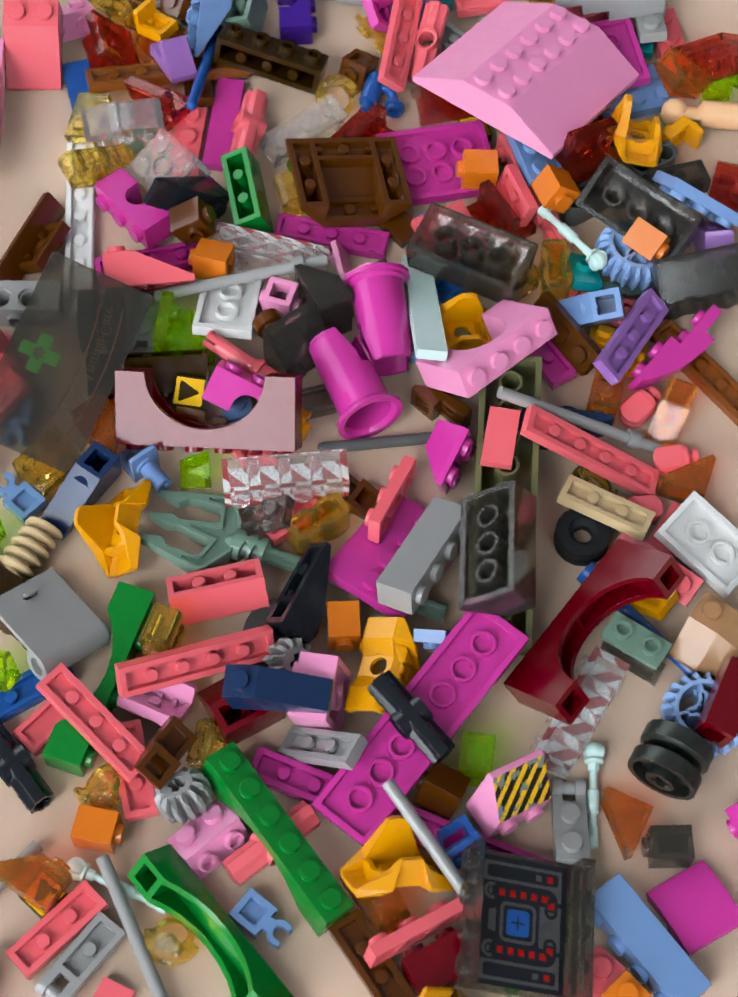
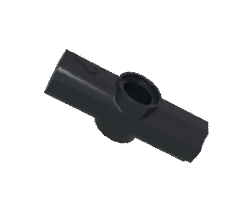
(411, 717)
(20, 773)

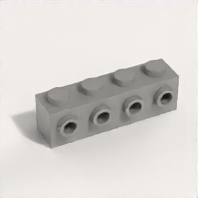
(421, 557)

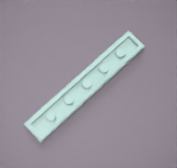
(425, 315)

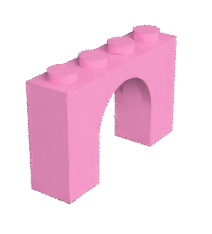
(515, 333)

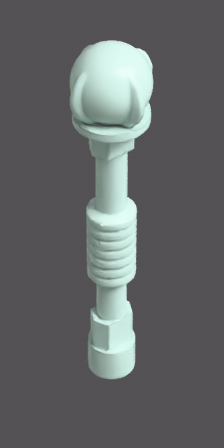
(596, 258)
(593, 757)
(82, 871)

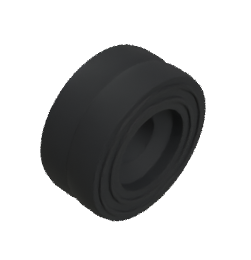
(581, 552)

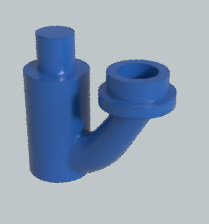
(371, 95)

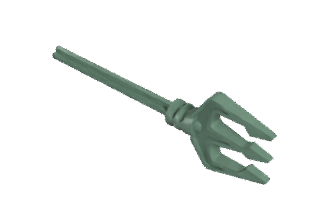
(228, 541)

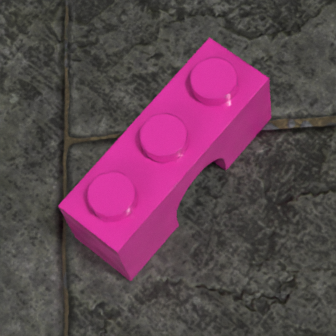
(121, 198)
(231, 382)

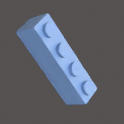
(645, 943)

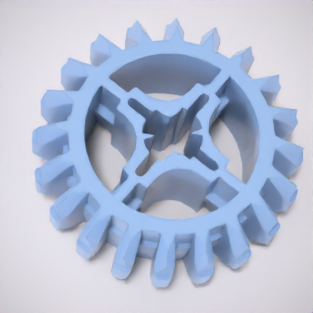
(623, 263)
(700, 690)

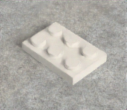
(228, 310)
(703, 542)

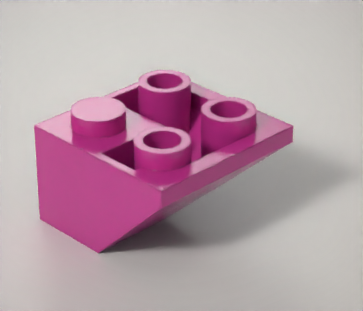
(447, 451)

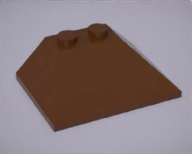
(349, 179)

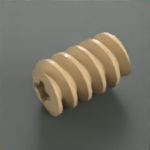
(29, 545)

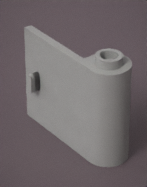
(52, 623)

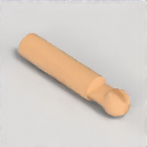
(708, 114)

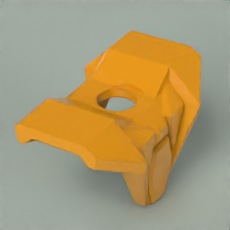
(633, 150)
(464, 313)
(113, 529)
(388, 640)
(392, 861)

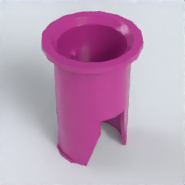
(382, 314)
(353, 385)

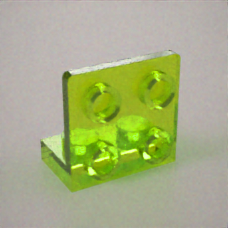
(174, 328)

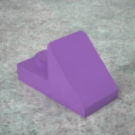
(174, 58)

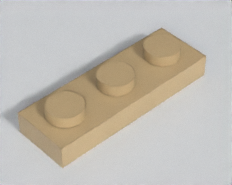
(606, 507)

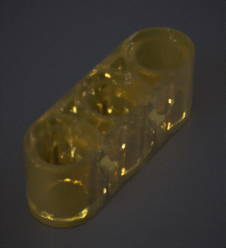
(90, 165)

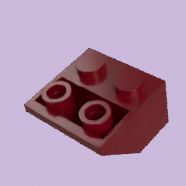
(235, 723)

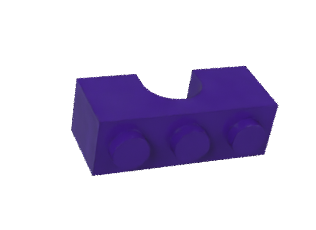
(296, 21)

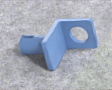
(145, 466)

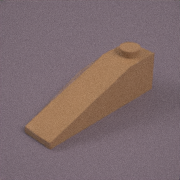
(707, 636)

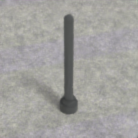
(377, 442)

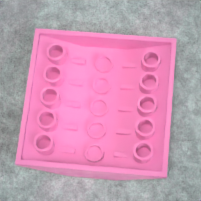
(531, 73)

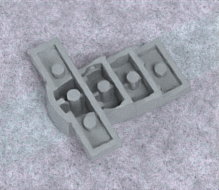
(647, 14)

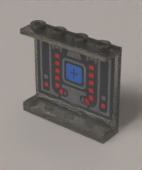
(526, 925)

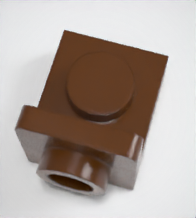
(358, 65)

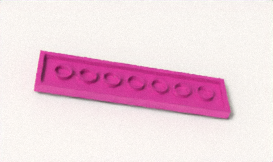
(452, 688)

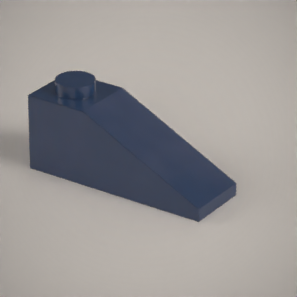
(275, 690)

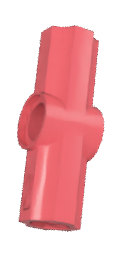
(430, 29)
(249, 122)
(254, 857)

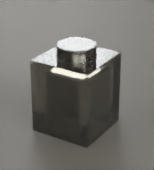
(668, 846)

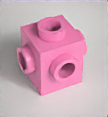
(280, 295)

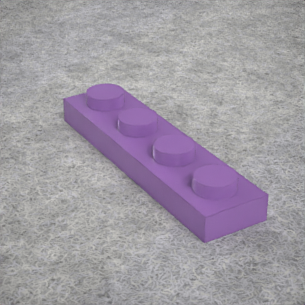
(630, 337)

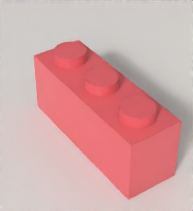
(218, 591)

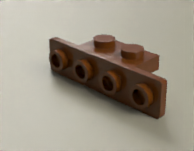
(35, 240)

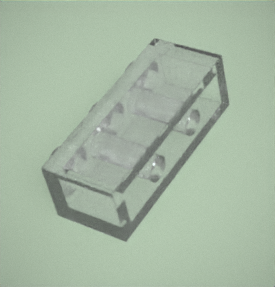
(313, 122)

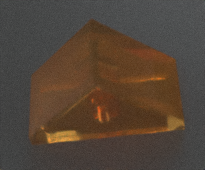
(681, 75)
(683, 481)
(626, 818)

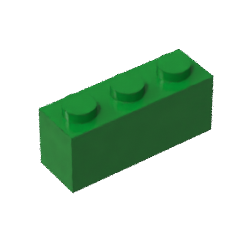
(246, 190)

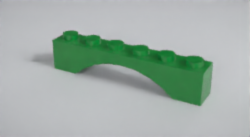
(127, 614)
(309, 880)
(173, 887)

